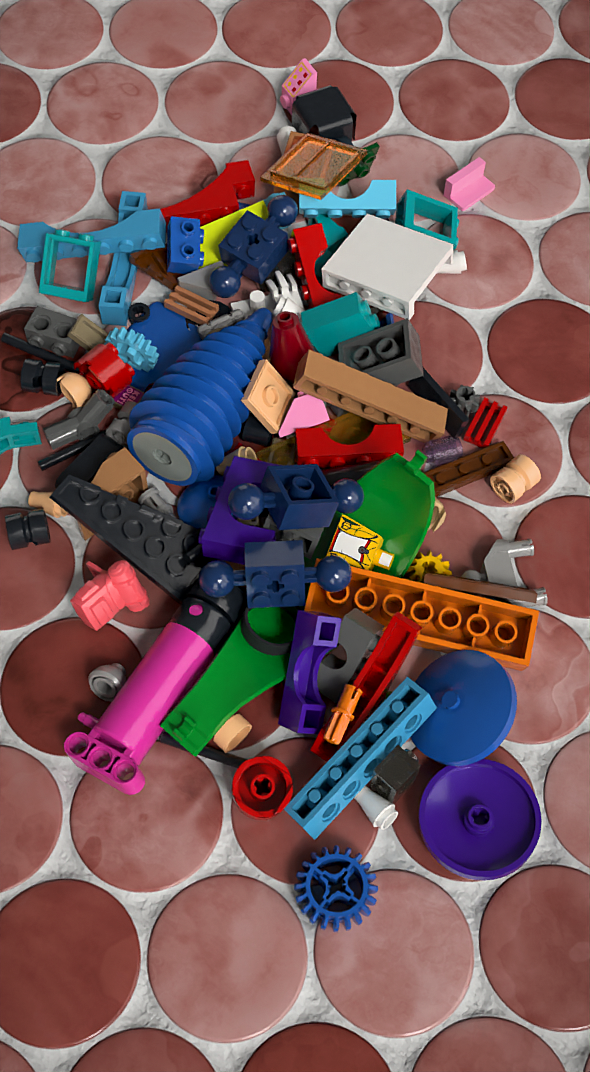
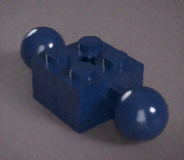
(253, 247)
(296, 497)
(275, 575)

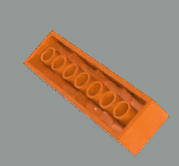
(448, 617)

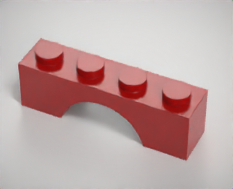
(308, 245)
(315, 447)

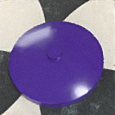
(480, 820)

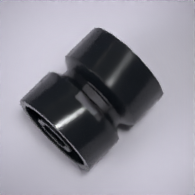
(38, 377)
(27, 529)

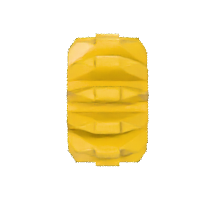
(427, 563)

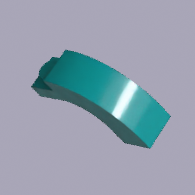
(18, 435)

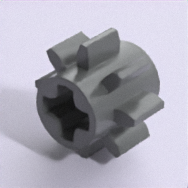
(466, 399)

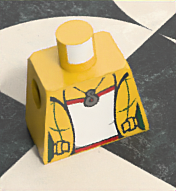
(359, 546)

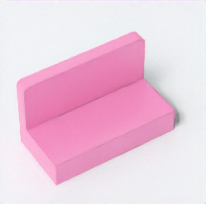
(468, 185)

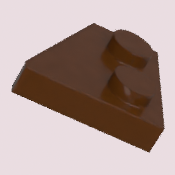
(155, 264)

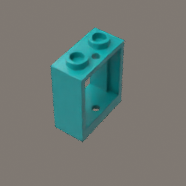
(430, 208)
(47, 283)

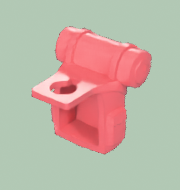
(108, 594)

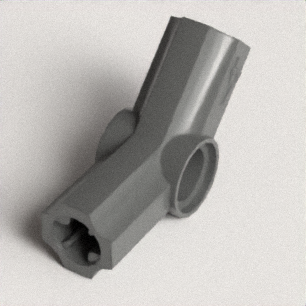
(81, 421)

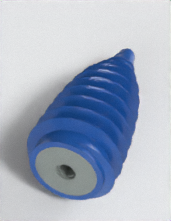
(197, 404)

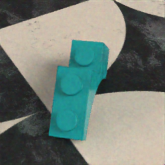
(334, 235)

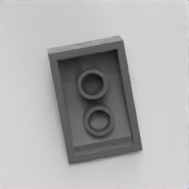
(385, 353)

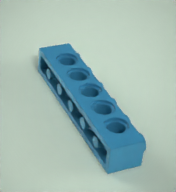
(354, 762)

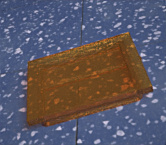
(313, 166)

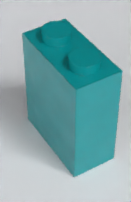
(338, 322)

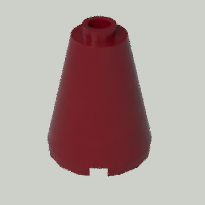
(288, 344)

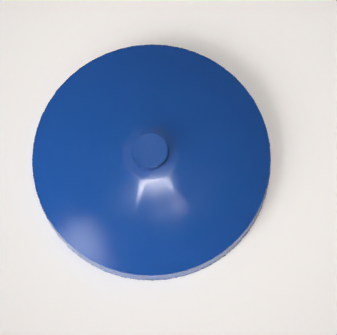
(473, 707)

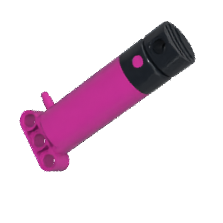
(154, 688)

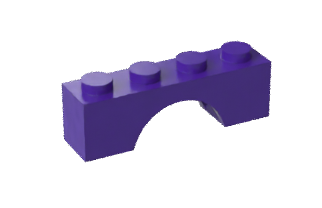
(301, 703)

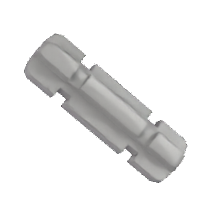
(220, 322)

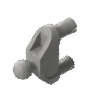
(499, 569)

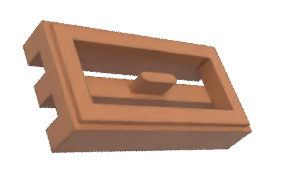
(194, 303)

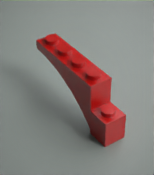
(217, 198)
(374, 678)

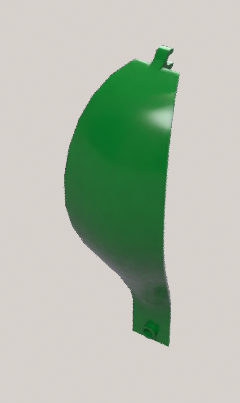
(397, 508)

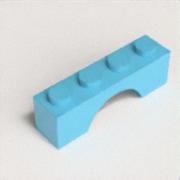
(376, 200)

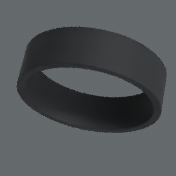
(260, 644)

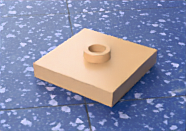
(268, 396)

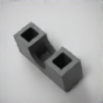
(358, 637)

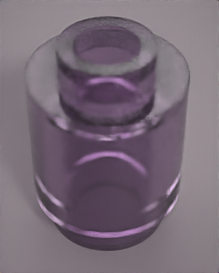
(442, 450)

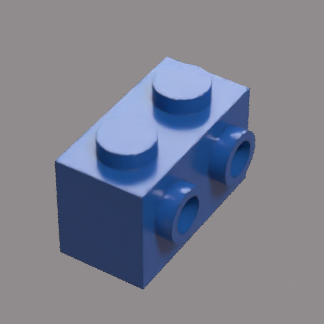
(184, 245)

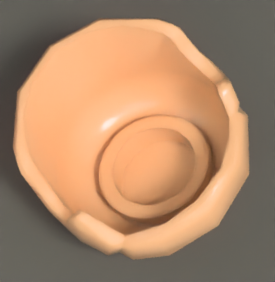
(75, 388)

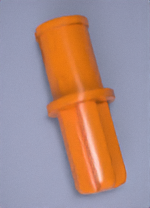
(342, 714)

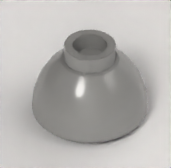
(107, 680)

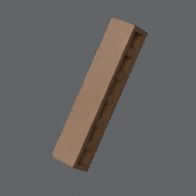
(369, 397)

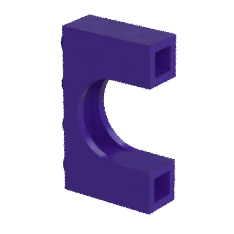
(224, 536)

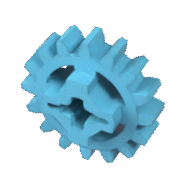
(133, 348)

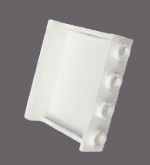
(386, 265)

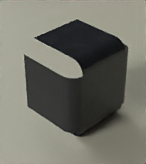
(328, 110)

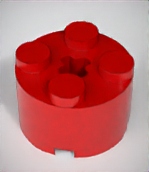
(105, 369)
(256, 771)

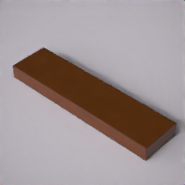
(469, 468)
(479, 586)

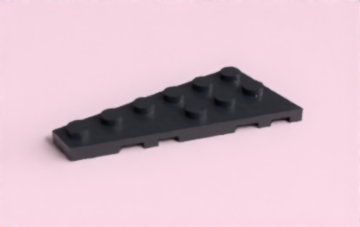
(136, 532)

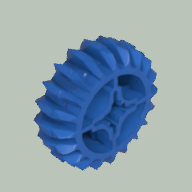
(351, 866)

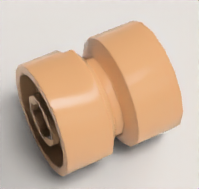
(515, 478)
(232, 733)

